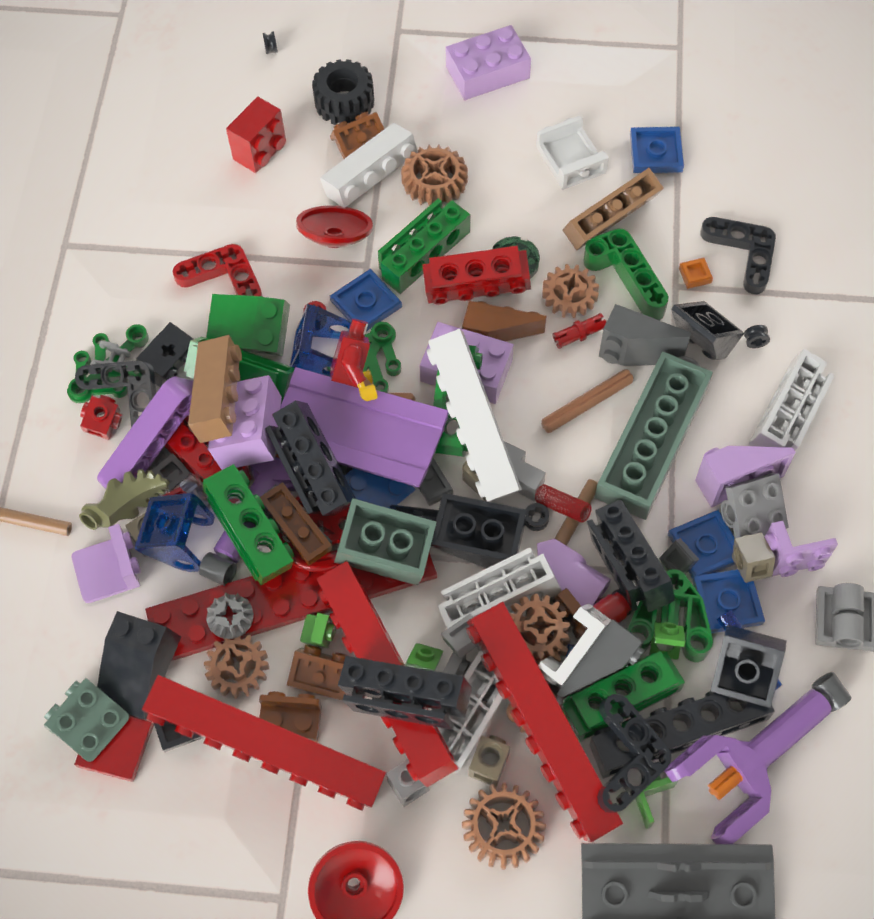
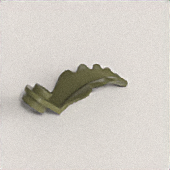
(123, 499)

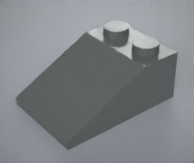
(639, 339)
(609, 653)

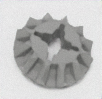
(241, 621)

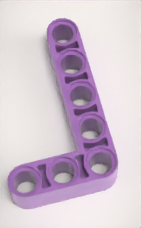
(150, 431)

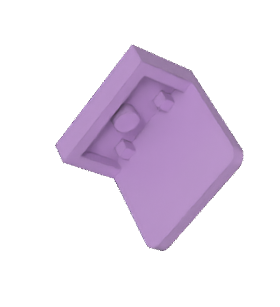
(791, 559)
(107, 567)

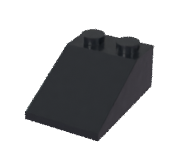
(708, 328)
(478, 530)
(132, 659)

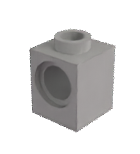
(404, 786)

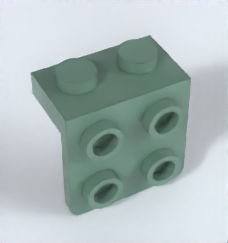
(86, 719)

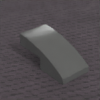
(169, 468)

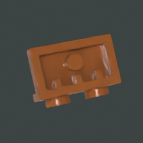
(357, 133)
(317, 671)
(295, 714)

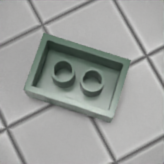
(385, 542)

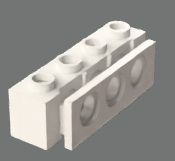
(788, 400)
(500, 577)
(480, 680)

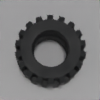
(343, 77)

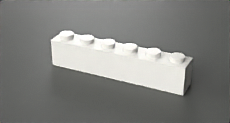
(474, 415)

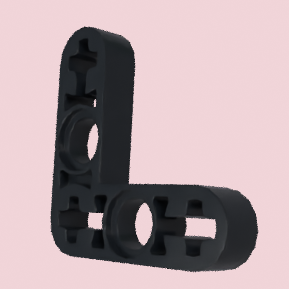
(755, 247)
(135, 385)
(641, 760)

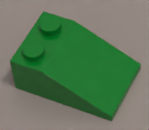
(251, 322)

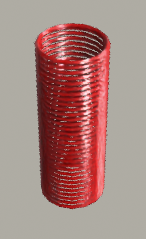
(575, 506)

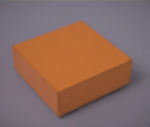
(695, 273)

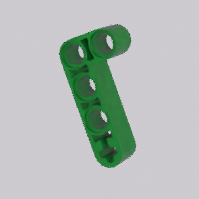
(649, 298)

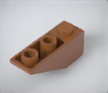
(502, 322)

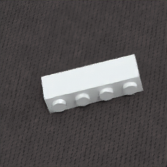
(368, 165)

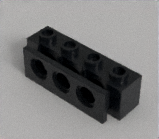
(311, 458)
(638, 558)
(407, 685)

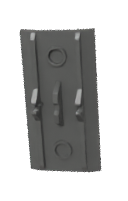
(677, 881)

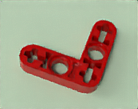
(230, 267)

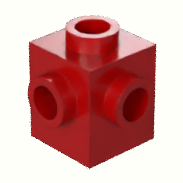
(104, 425)

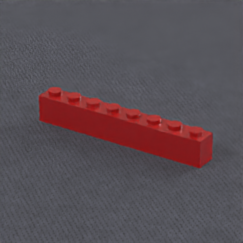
(369, 639)
(543, 721)
(263, 741)

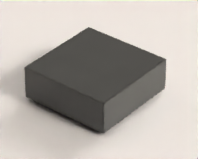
(679, 557)

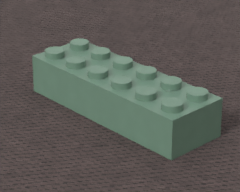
(653, 435)

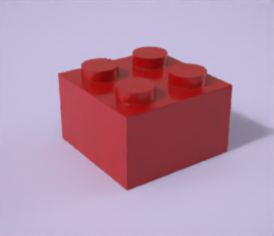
(256, 134)

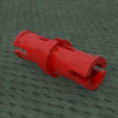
(579, 330)

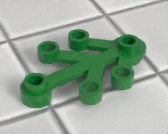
(376, 344)
(100, 354)

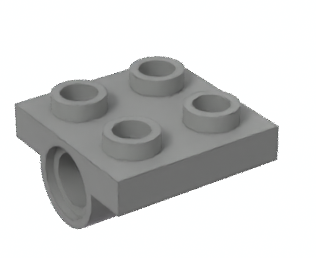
(754, 505)
(845, 617)

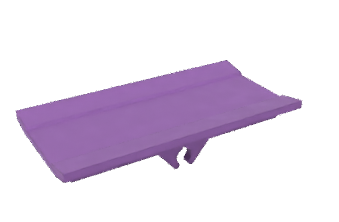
(375, 436)

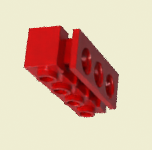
(476, 275)
(196, 455)

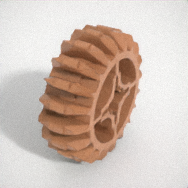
(434, 166)
(493, 816)

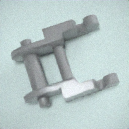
(115, 350)
(194, 487)

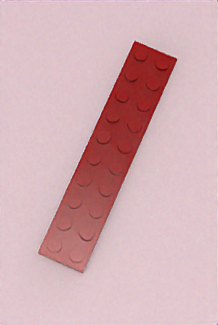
(274, 604)

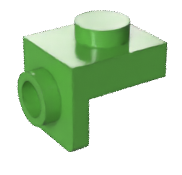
(318, 630)

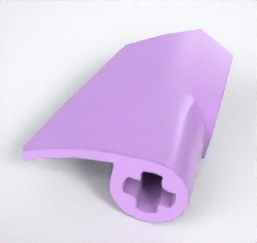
(572, 572)

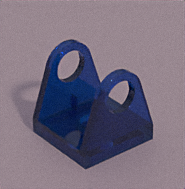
(314, 323)
(169, 542)

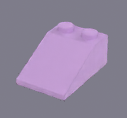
(738, 464)

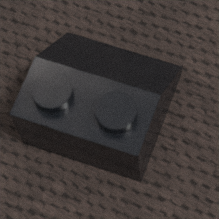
(748, 666)

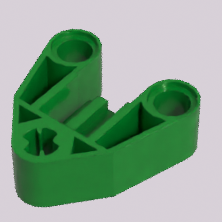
(694, 618)

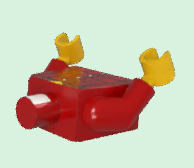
(350, 360)

